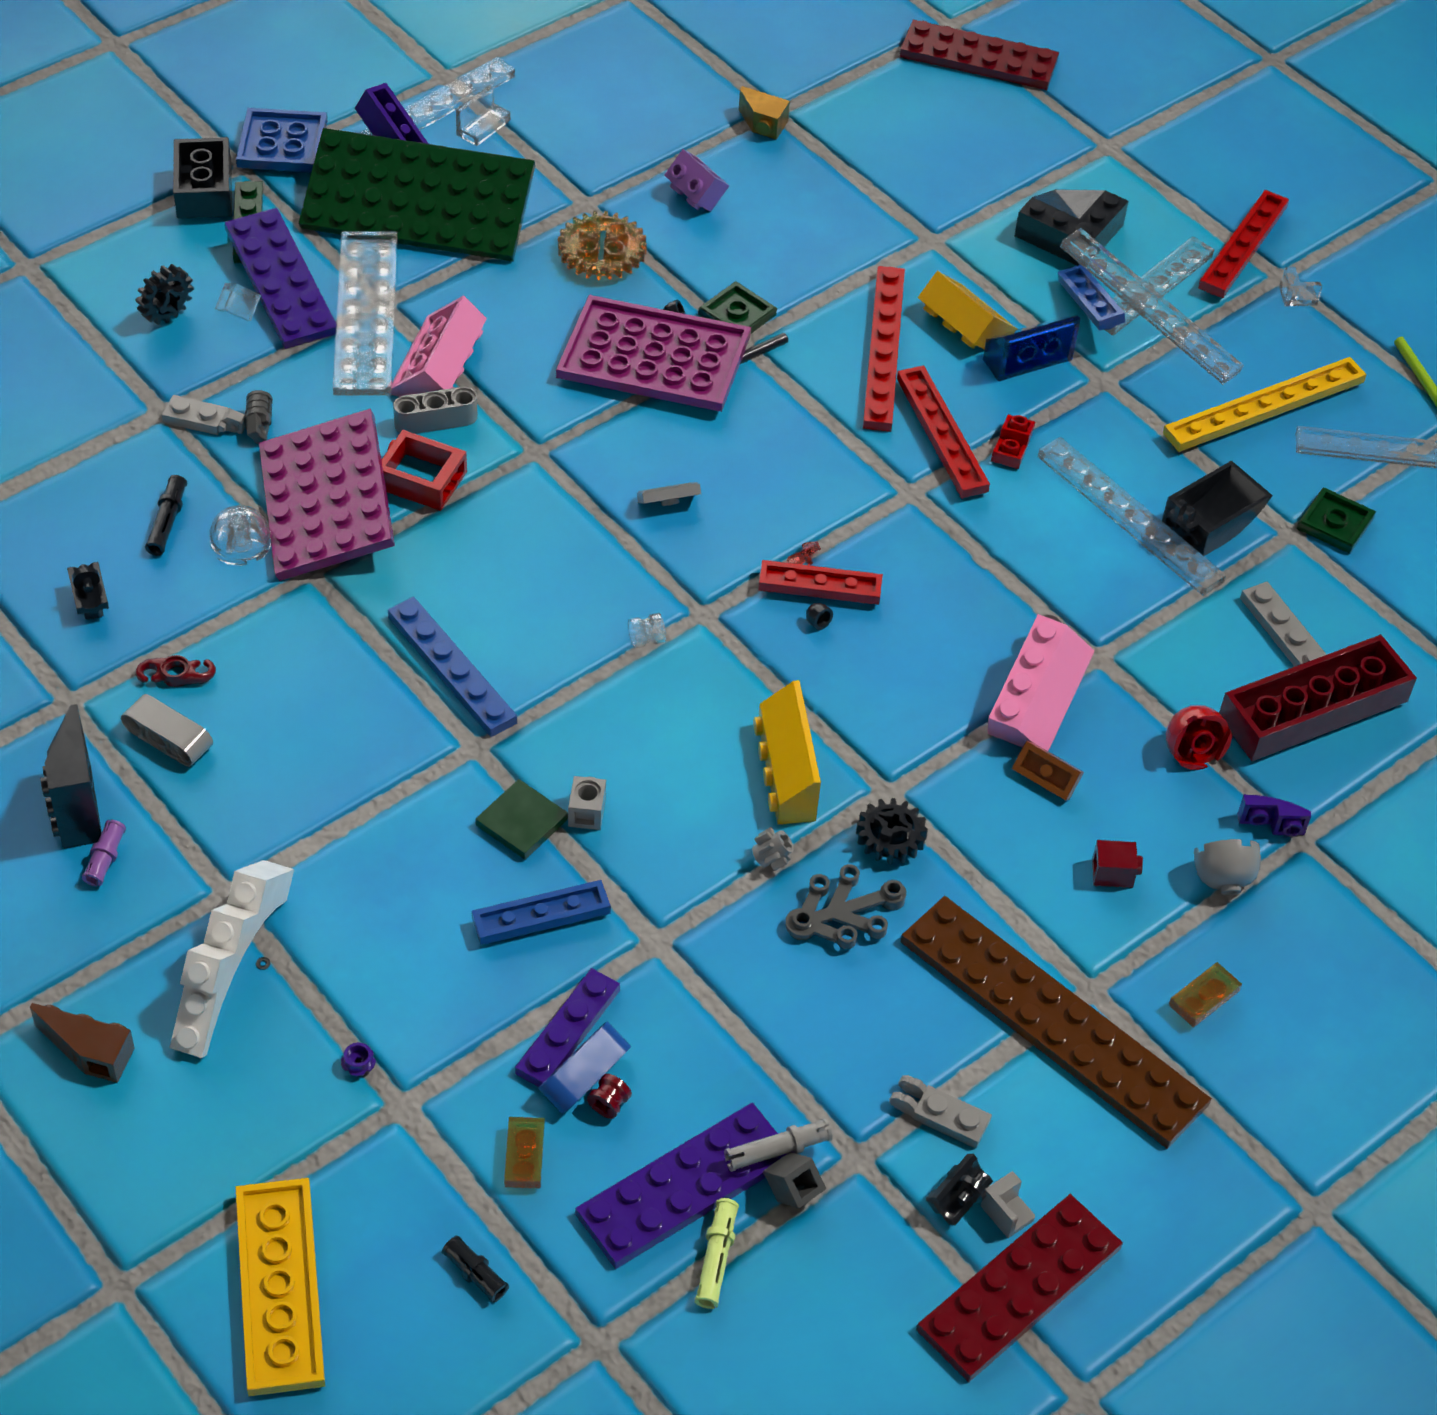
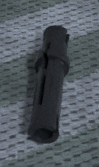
(169, 505)

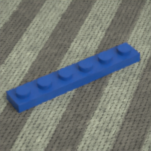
(452, 666)

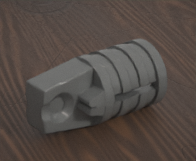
(258, 415)

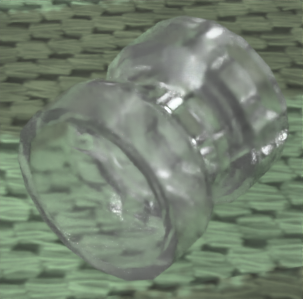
(646, 630)

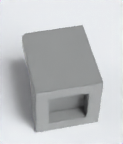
(1005, 1205)

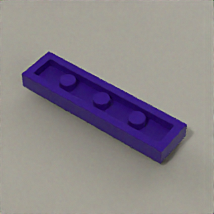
(568, 1027)

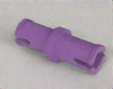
(104, 852)

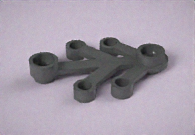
(842, 910)

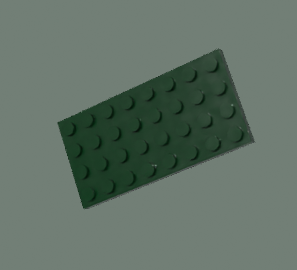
(419, 190)

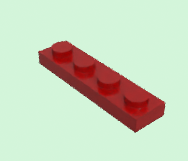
(820, 582)

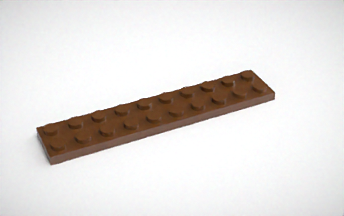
(1056, 1021)

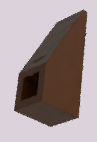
(90, 1044)

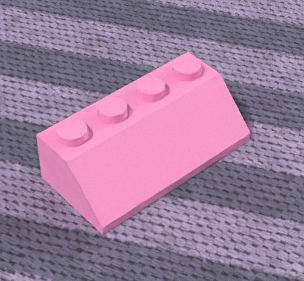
(440, 349)
(1040, 685)

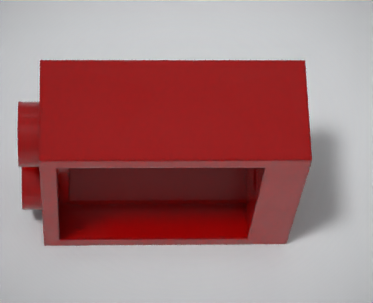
(417, 489)

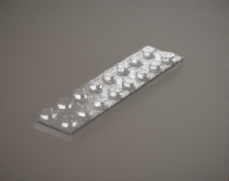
(365, 314)

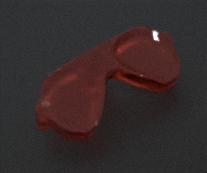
(805, 555)

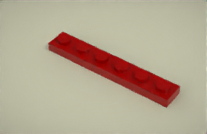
(1243, 244)
(943, 432)

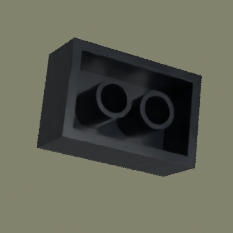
(202, 177)

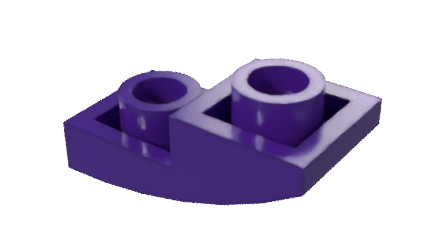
(1283, 816)

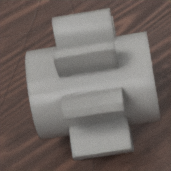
(772, 848)

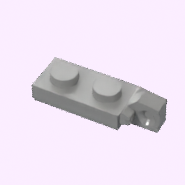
(202, 416)

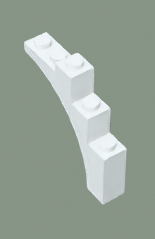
(211, 966)

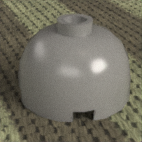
(1228, 865)

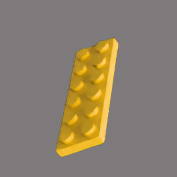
(279, 1287)

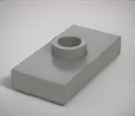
(669, 494)

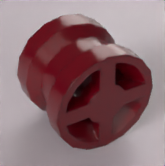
(609, 1096)

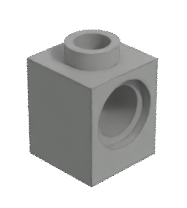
(583, 812)

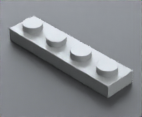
(1281, 624)

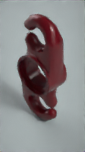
(188, 676)

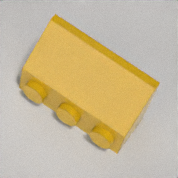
(962, 311)

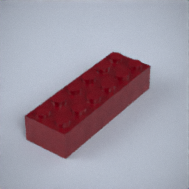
(1317, 697)

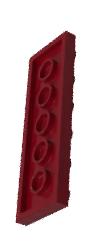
(979, 54)
(1019, 1287)

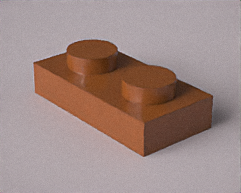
(1047, 770)

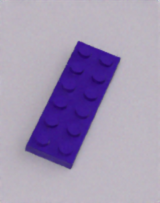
(281, 278)
(674, 1188)

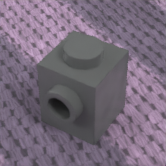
(794, 1180)

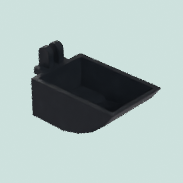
(1215, 507)

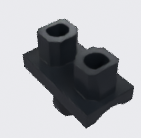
(88, 590)
(960, 1190)

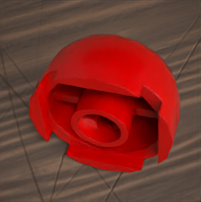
(1198, 736)

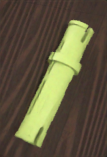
(719, 1238)

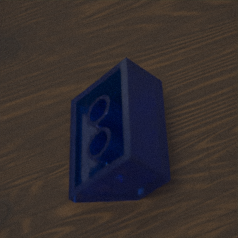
(1032, 347)

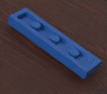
(1091, 297)
(541, 912)

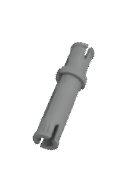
(791, 1140)

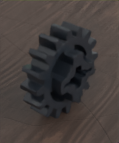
(164, 294)
(891, 831)

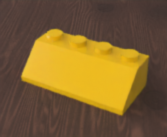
(788, 756)

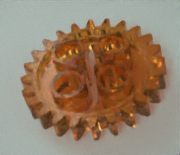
(581, 243)

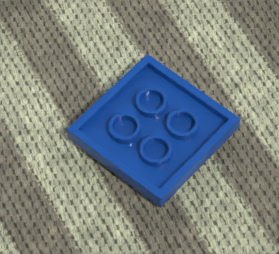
(280, 139)

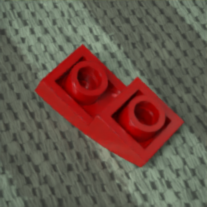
(1013, 441)

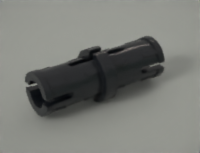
(475, 1268)

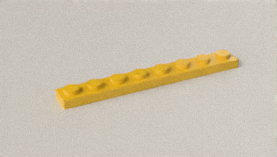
(1264, 404)

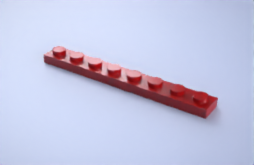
(884, 349)

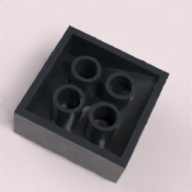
(1059, 213)
(70, 785)

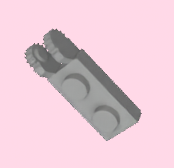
(941, 1111)

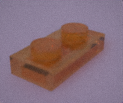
(1205, 994)
(524, 1152)

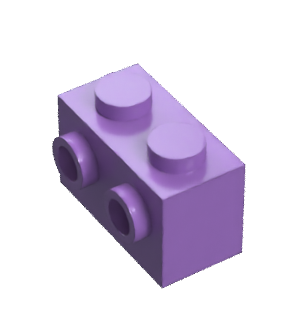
(696, 181)

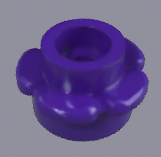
(355, 1052)

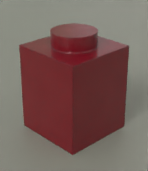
(1116, 863)

